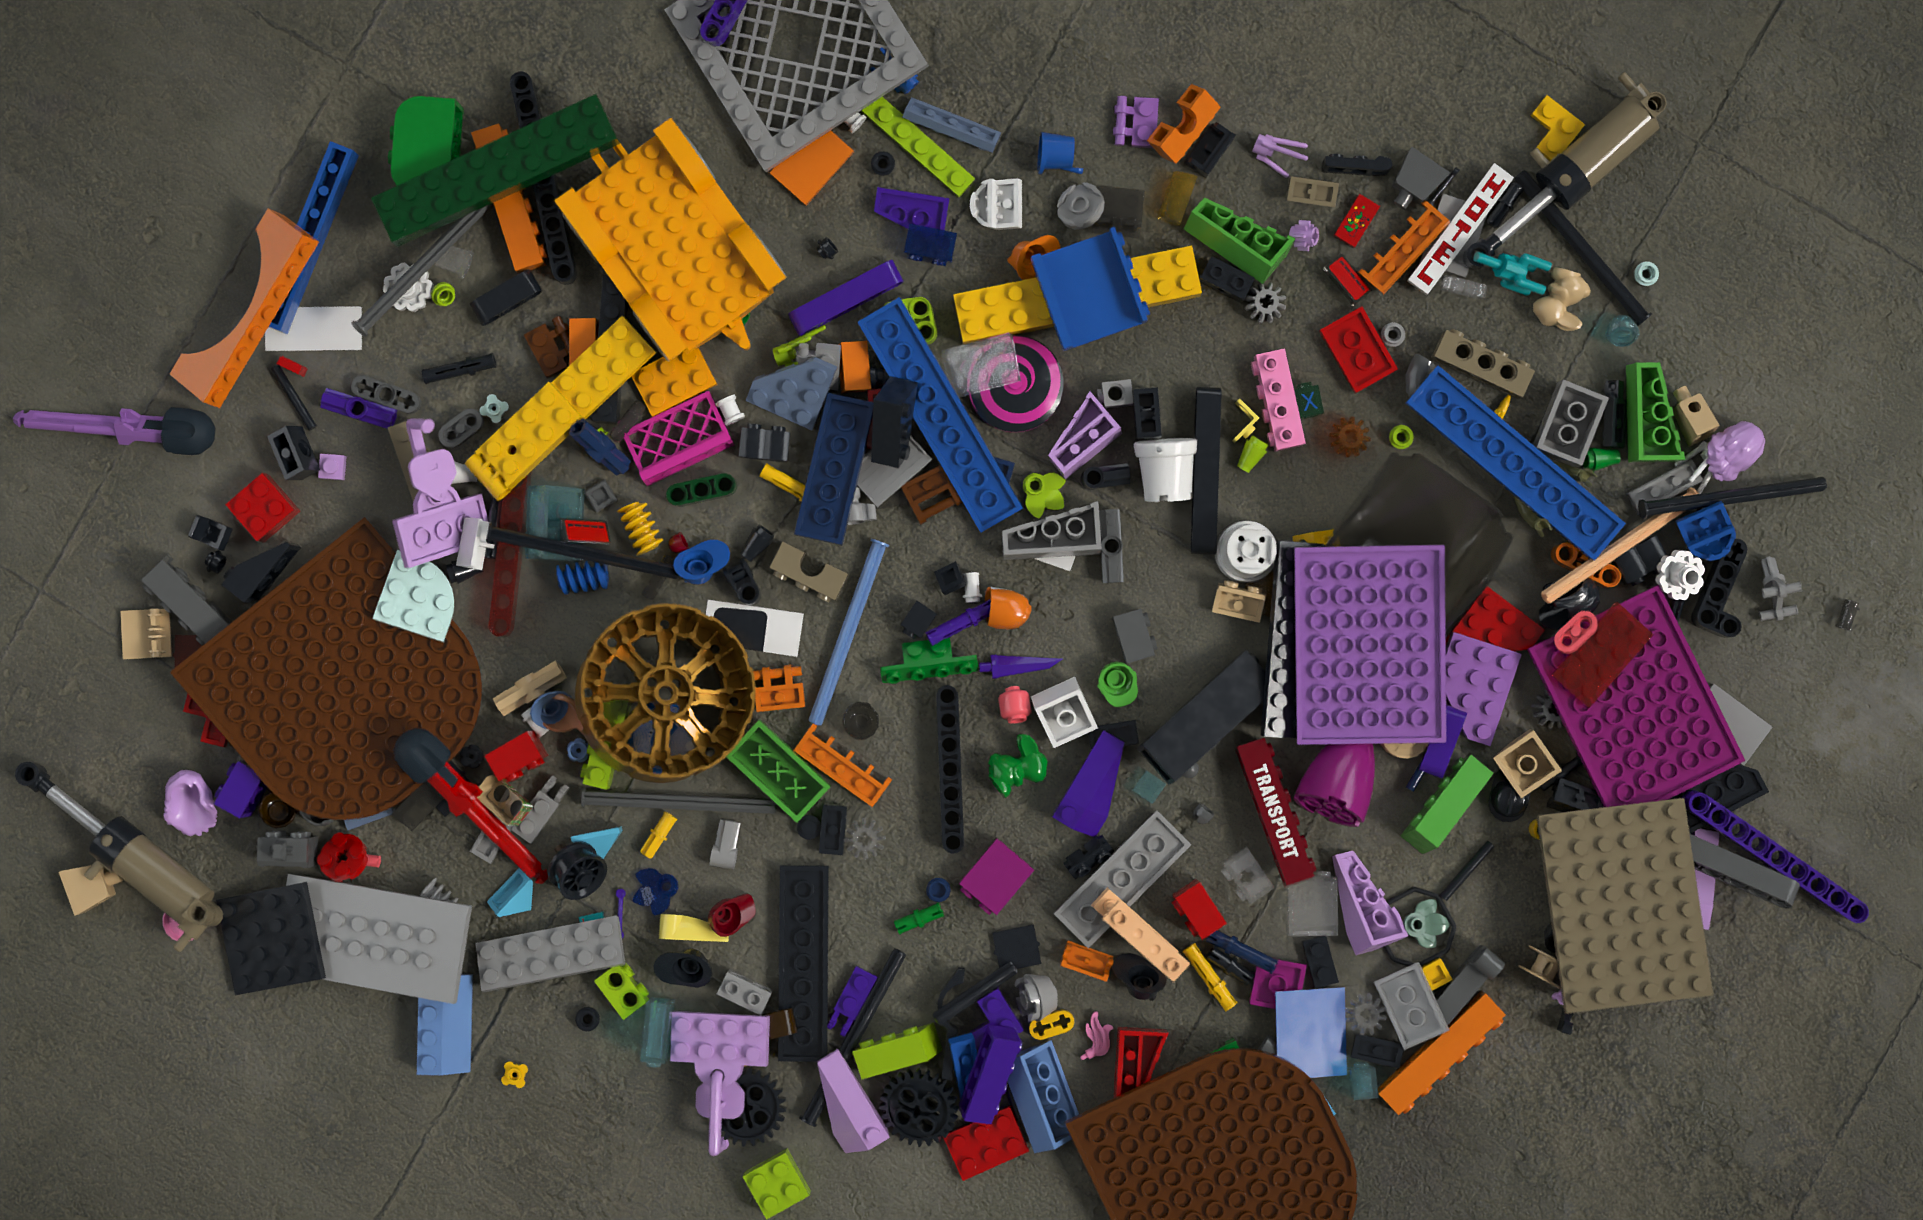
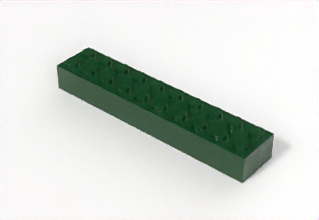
(495, 170)

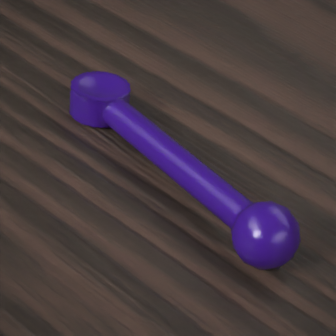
(620, 893)

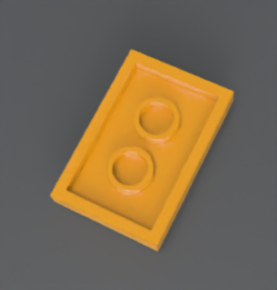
(673, 382)

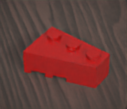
(1136, 1056)

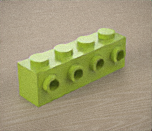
(597, 772)

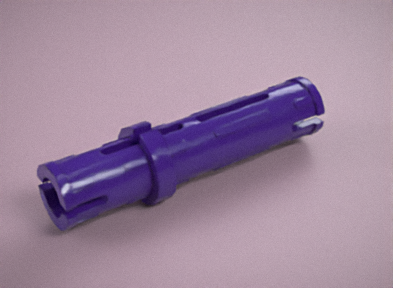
(959, 623)

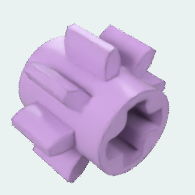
(1305, 235)

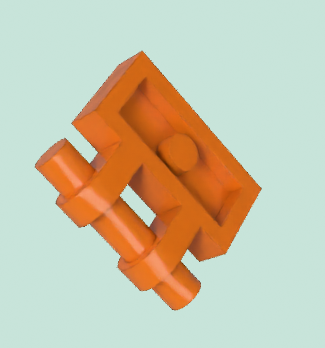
(779, 696)

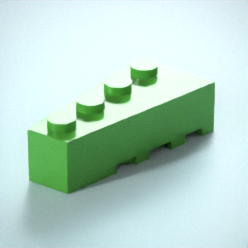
(1238, 239)
(1649, 416)
(1447, 804)

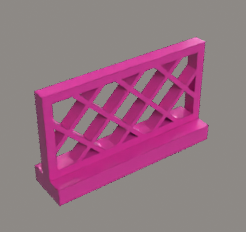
(681, 458)

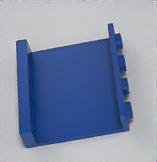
(1090, 289)

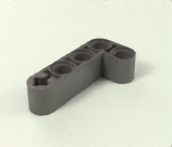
(1466, 981)

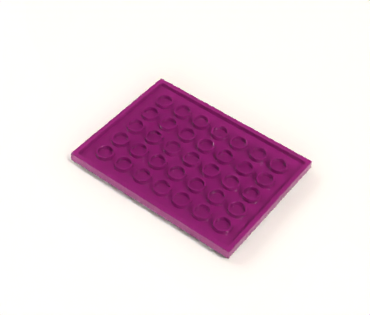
(1654, 723)

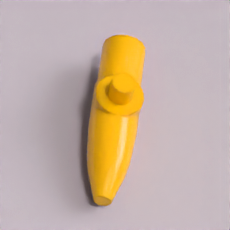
(1502, 408)

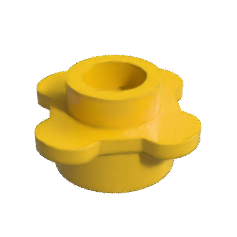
(508, 1078)

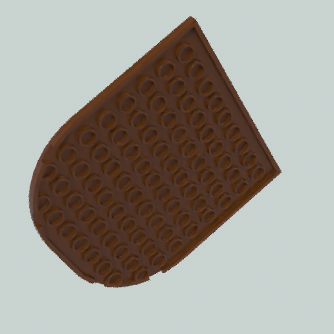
(326, 691)
(1220, 1142)

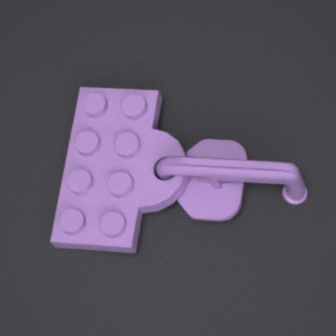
(436, 525)
(722, 1044)

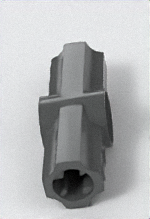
(1111, 530)

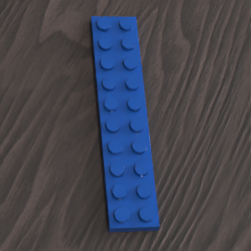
(941, 415)
(1515, 463)

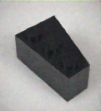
(893, 421)

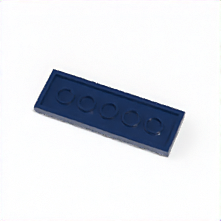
(834, 469)

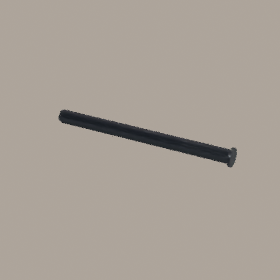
(1585, 251)
(1731, 496)
(580, 552)
(858, 1028)

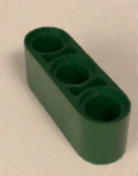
(689, 489)

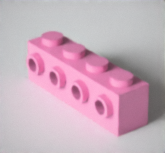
(1279, 400)

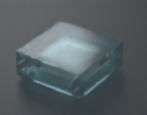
(1149, 787)

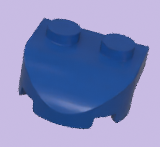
(1708, 532)

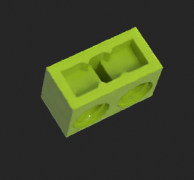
(617, 993)

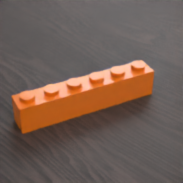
(515, 216)
(1440, 1053)

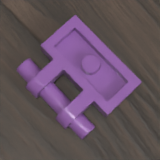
(1144, 121)

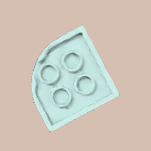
(416, 600)

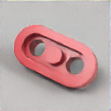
(1574, 632)

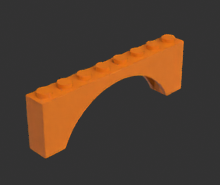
(283, 257)

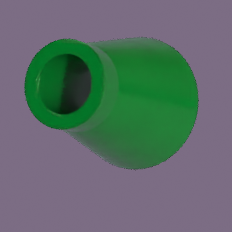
(1601, 458)

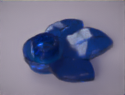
(652, 890)

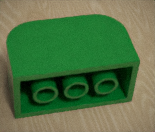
(424, 136)

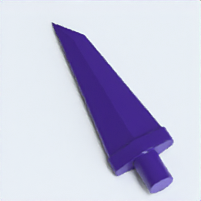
(1011, 665)

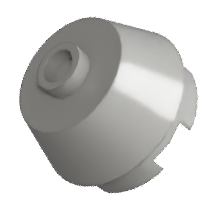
(1036, 996)

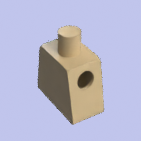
(1696, 424)
(87, 893)

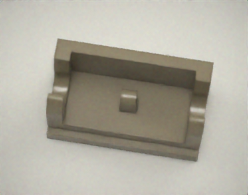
(1312, 191)

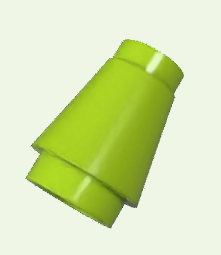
(1252, 453)

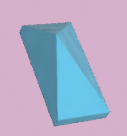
(600, 840)
(513, 895)

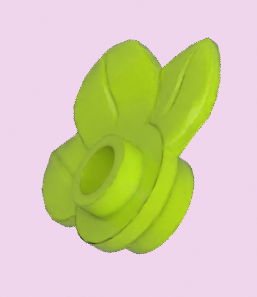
(1046, 496)

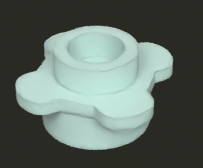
(496, 415)

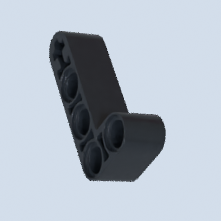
(1724, 587)

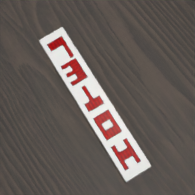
(1460, 229)

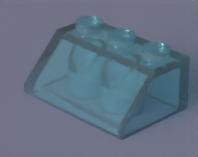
(544, 510)

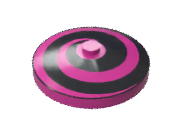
(1026, 402)

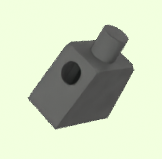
(1417, 178)

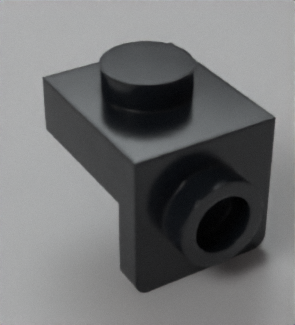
(210, 532)

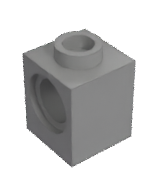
(1126, 394)

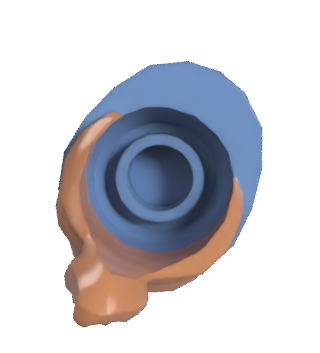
(555, 712)

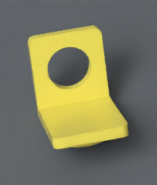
(1249, 428)

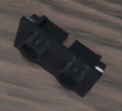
(1098, 852)

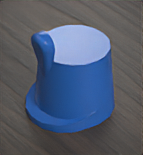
(1056, 152)

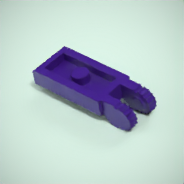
(853, 997)

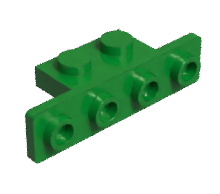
(928, 661)

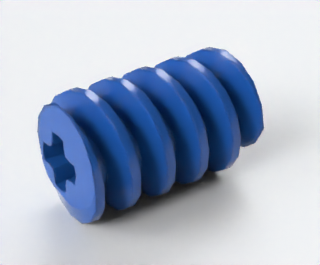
(582, 577)

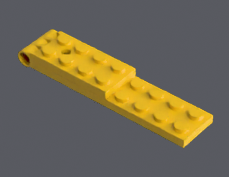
(550, 413)

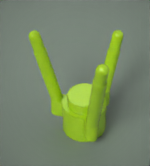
(786, 352)

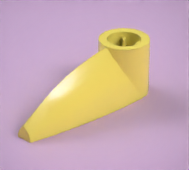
(687, 928)

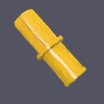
(658, 835)

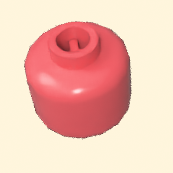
(1014, 705)

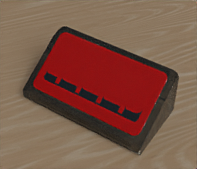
(1347, 279)
(584, 531)

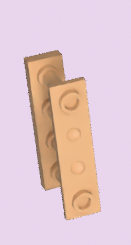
(1140, 934)

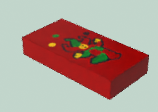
(1356, 221)

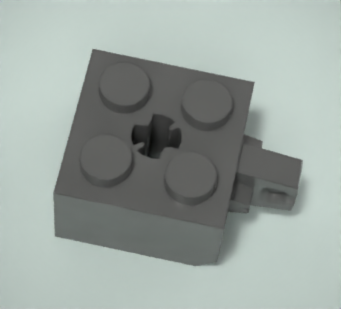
(286, 850)

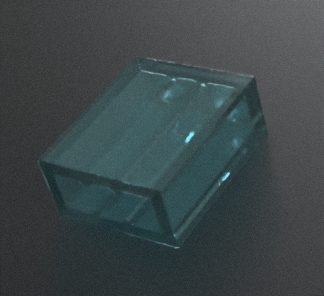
(657, 1031)

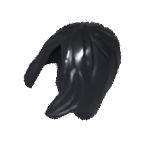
(1580, 598)

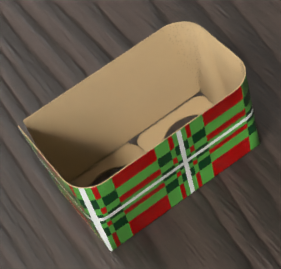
(488, 787)

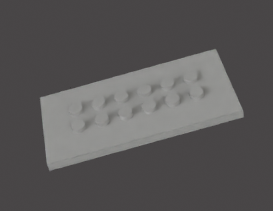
(389, 938)

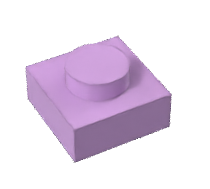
(332, 467)

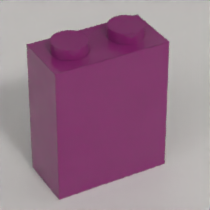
(995, 877)

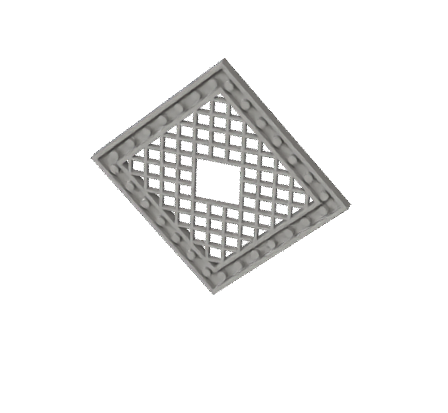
(831, 113)

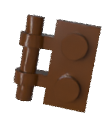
(545, 348)

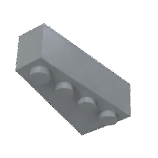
(1056, 535)

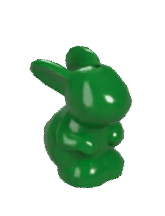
(1010, 771)

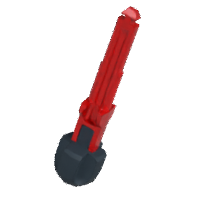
(425, 759)

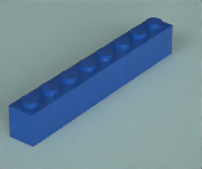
(317, 220)

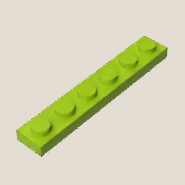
(919, 146)

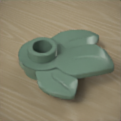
(1429, 923)

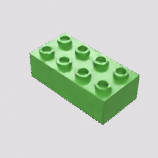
(778, 771)

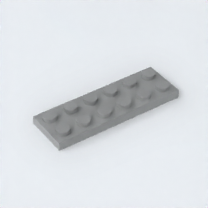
(1125, 873)
(550, 953)

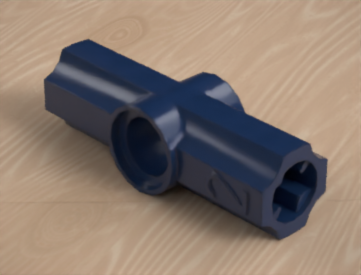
(599, 447)

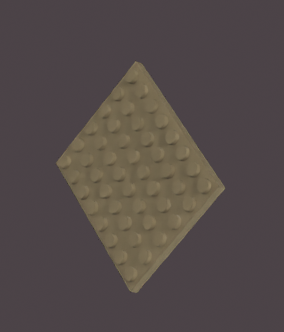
(1624, 905)

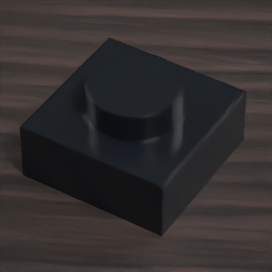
(950, 578)

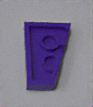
(912, 208)

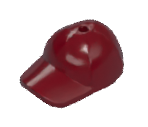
(731, 914)

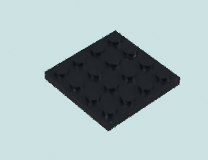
(271, 938)

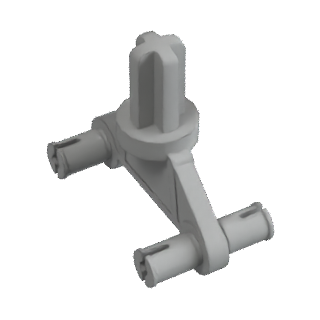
(1776, 588)

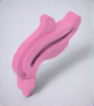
(1099, 1037)

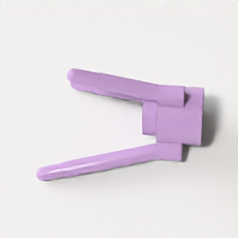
(1267, 144)

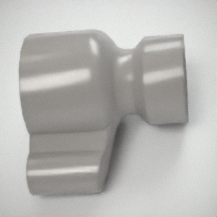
(860, 511)

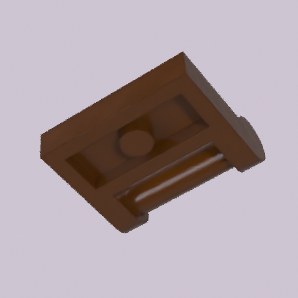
(926, 487)

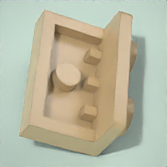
(1239, 602)

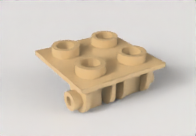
(146, 634)

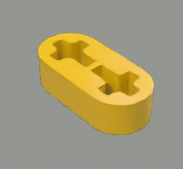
(1053, 1030)

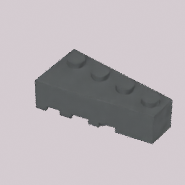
(184, 600)

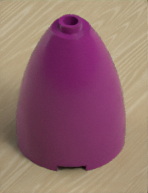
(1339, 783)

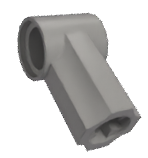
(724, 850)

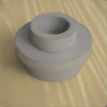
(1398, 329)

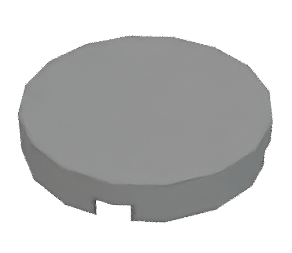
(1080, 206)

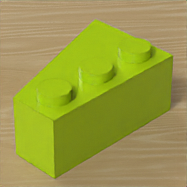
(897, 1051)

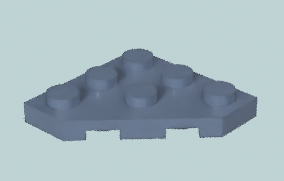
(794, 391)

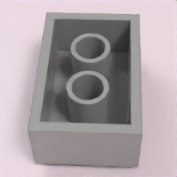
(1570, 423)

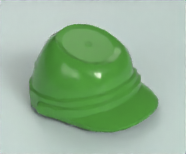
(1118, 684)

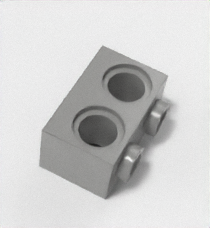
(745, 992)

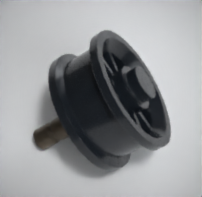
(577, 870)

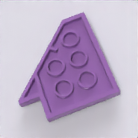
(1478, 683)

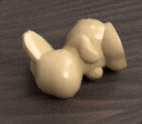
(1564, 291)

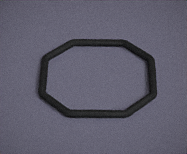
(1447, 914)

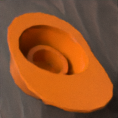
(1022, 252)

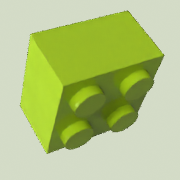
(776, 1183)

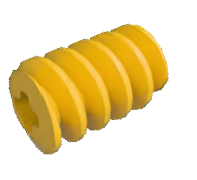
(640, 527)

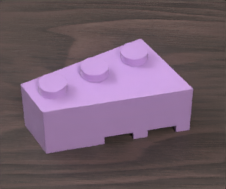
(1084, 437)

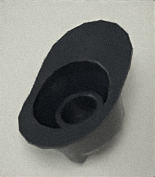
(1504, 800)
(683, 968)
(1139, 975)

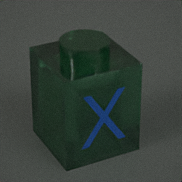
(1308, 400)

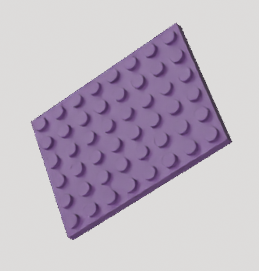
(1370, 644)

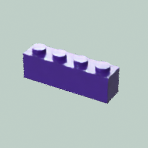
(990, 1074)

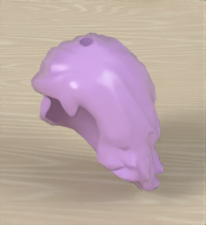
(1734, 450)
(189, 803)

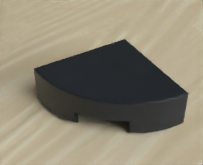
(1564, 1024)

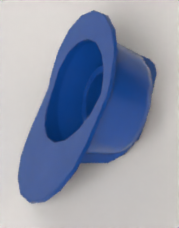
(701, 561)

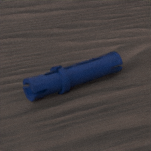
(1233, 946)

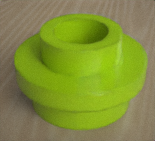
(445, 299)
(1408, 437)

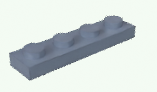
(951, 125)

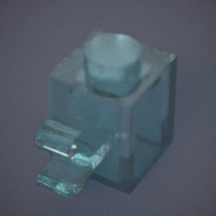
(1363, 1081)

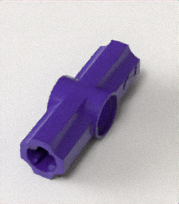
(344, 405)

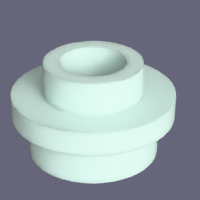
(1651, 268)

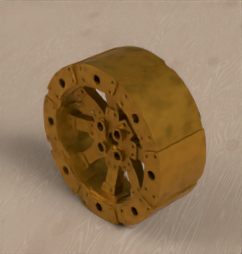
(702, 633)

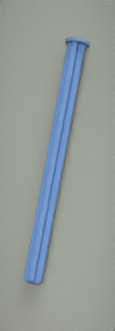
(847, 632)

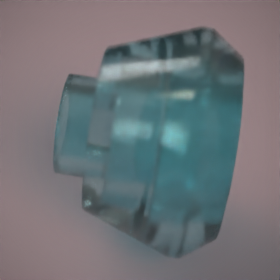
(1622, 331)

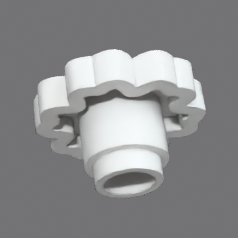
(415, 297)
(1680, 574)

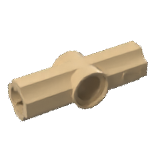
(529, 688)

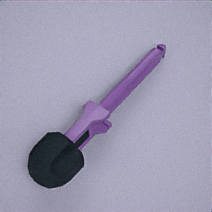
(179, 431)

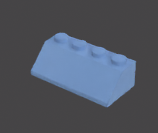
(446, 1033)
(1042, 1096)

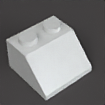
(1064, 712)

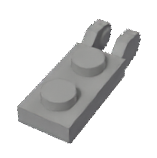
(541, 812)

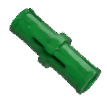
(919, 918)

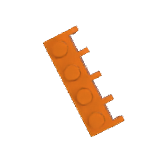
(1406, 248)
(840, 767)

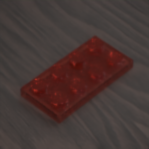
(1603, 655)

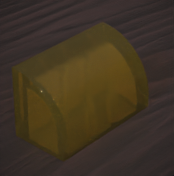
(1177, 197)

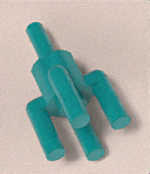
(1514, 271)

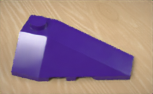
(1091, 791)

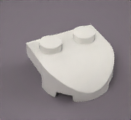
(998, 204)

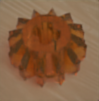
(1341, 437)

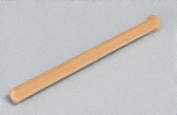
(1610, 553)

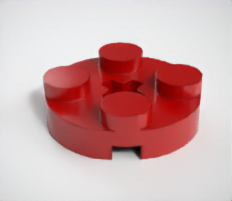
(337, 846)

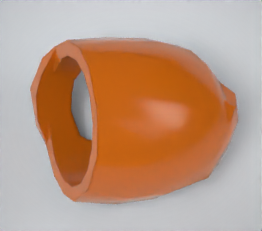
(1007, 608)

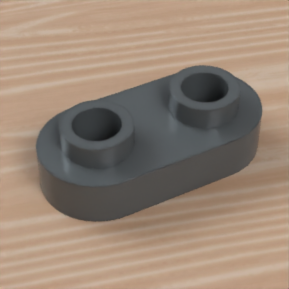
(460, 426)

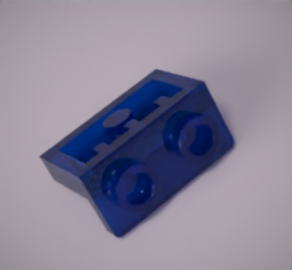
(930, 244)

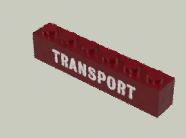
(1275, 813)

